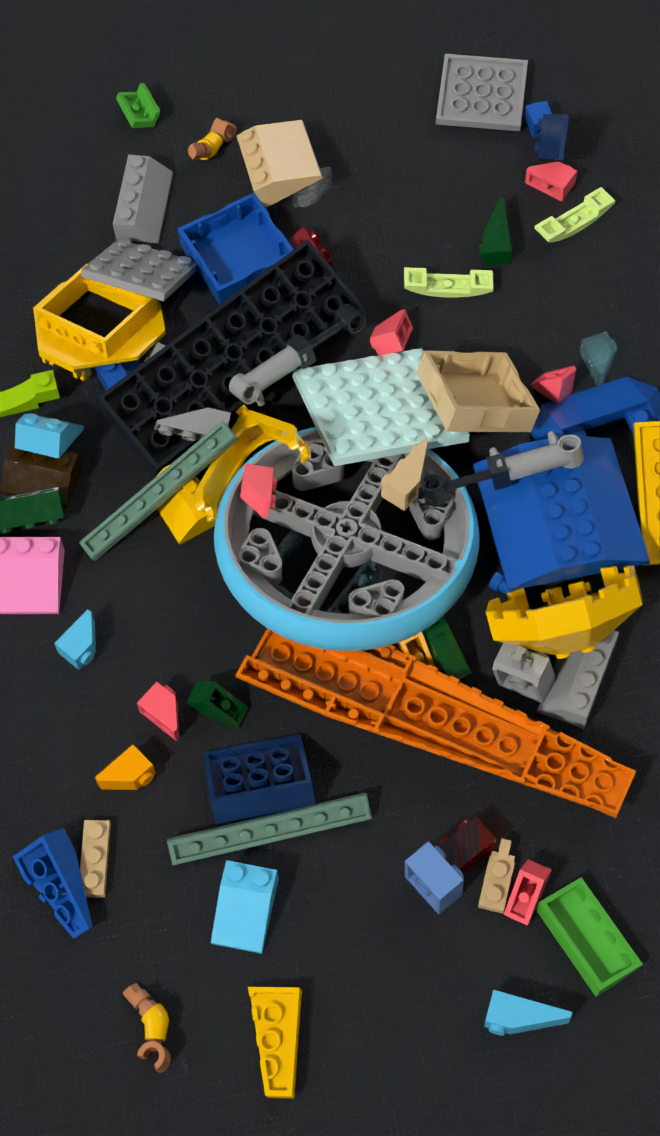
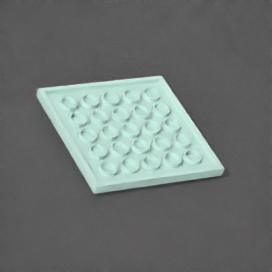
(372, 407)

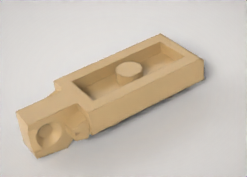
(497, 879)

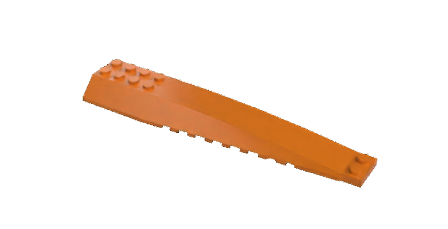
(436, 713)

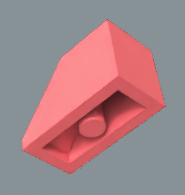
(552, 178)
(391, 334)
(161, 708)
(527, 891)

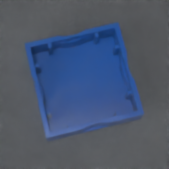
(233, 245)

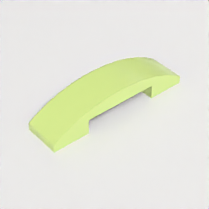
(576, 219)
(448, 285)

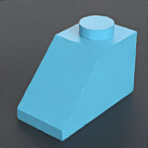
(78, 642)

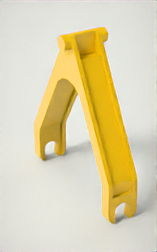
(252, 431)

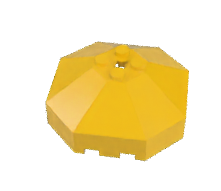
(569, 621)

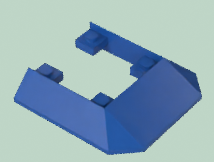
(599, 406)

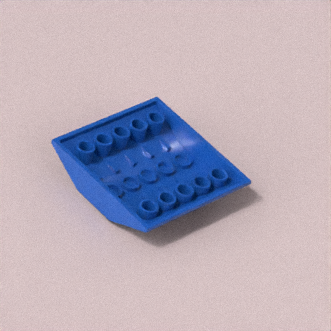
(563, 518)

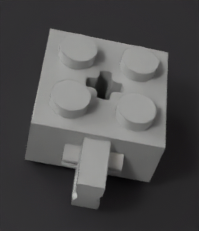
(524, 671)

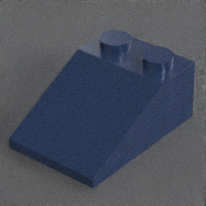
(553, 137)

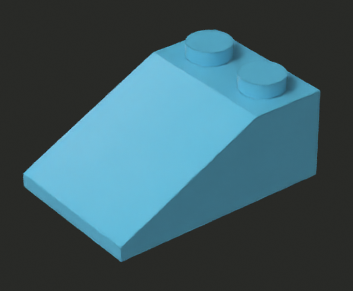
(45, 435)
(244, 906)

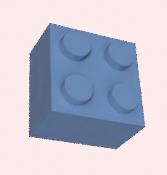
(434, 877)

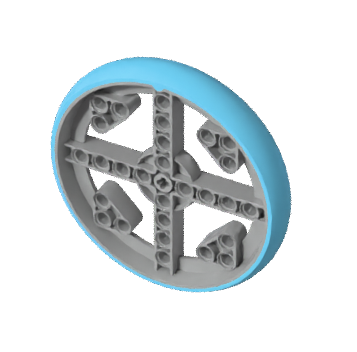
(341, 540)

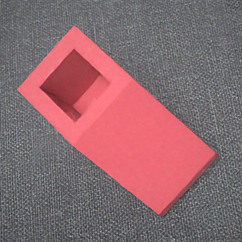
(258, 488)

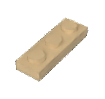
(95, 857)

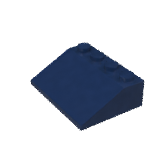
(258, 778)

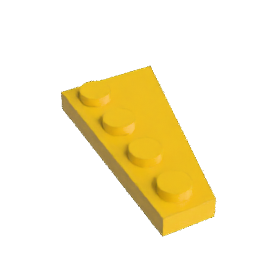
(277, 1030)

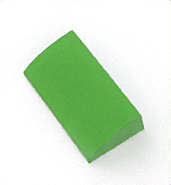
(588, 936)

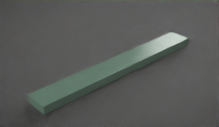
(158, 491)
(269, 828)

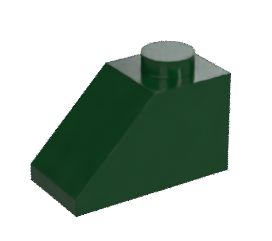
(217, 703)

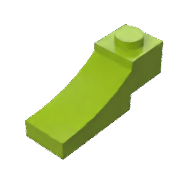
(27, 395)

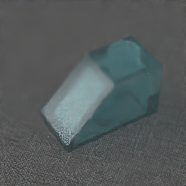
(598, 355)

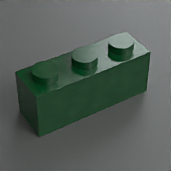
(31, 509)

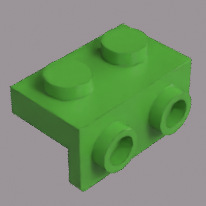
(139, 107)

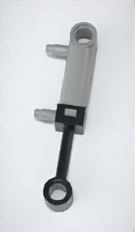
(297, 353)
(561, 452)

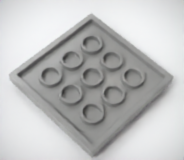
(482, 92)
(140, 269)

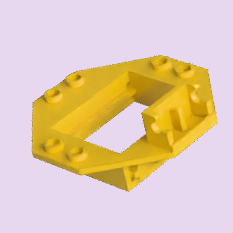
(79, 348)

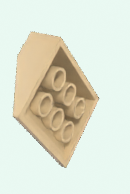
(278, 160)

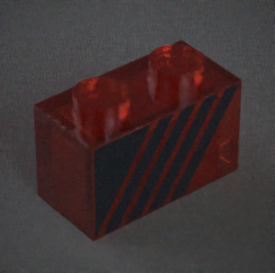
(467, 844)

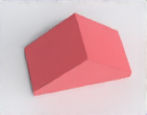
(556, 384)

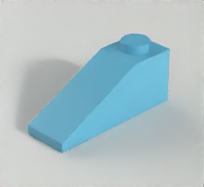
(516, 1014)

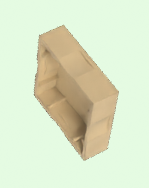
(477, 392)

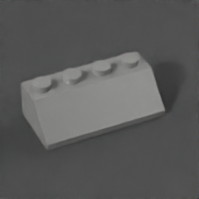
(142, 200)
(578, 683)

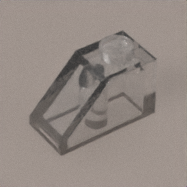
(313, 192)

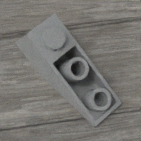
(192, 424)

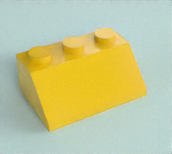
(182, 515)

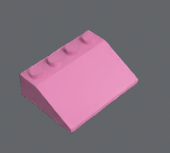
(31, 575)

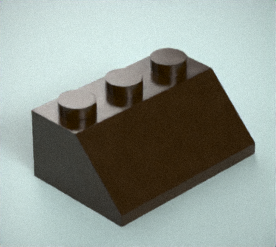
(35, 472)

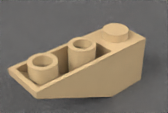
(404, 482)

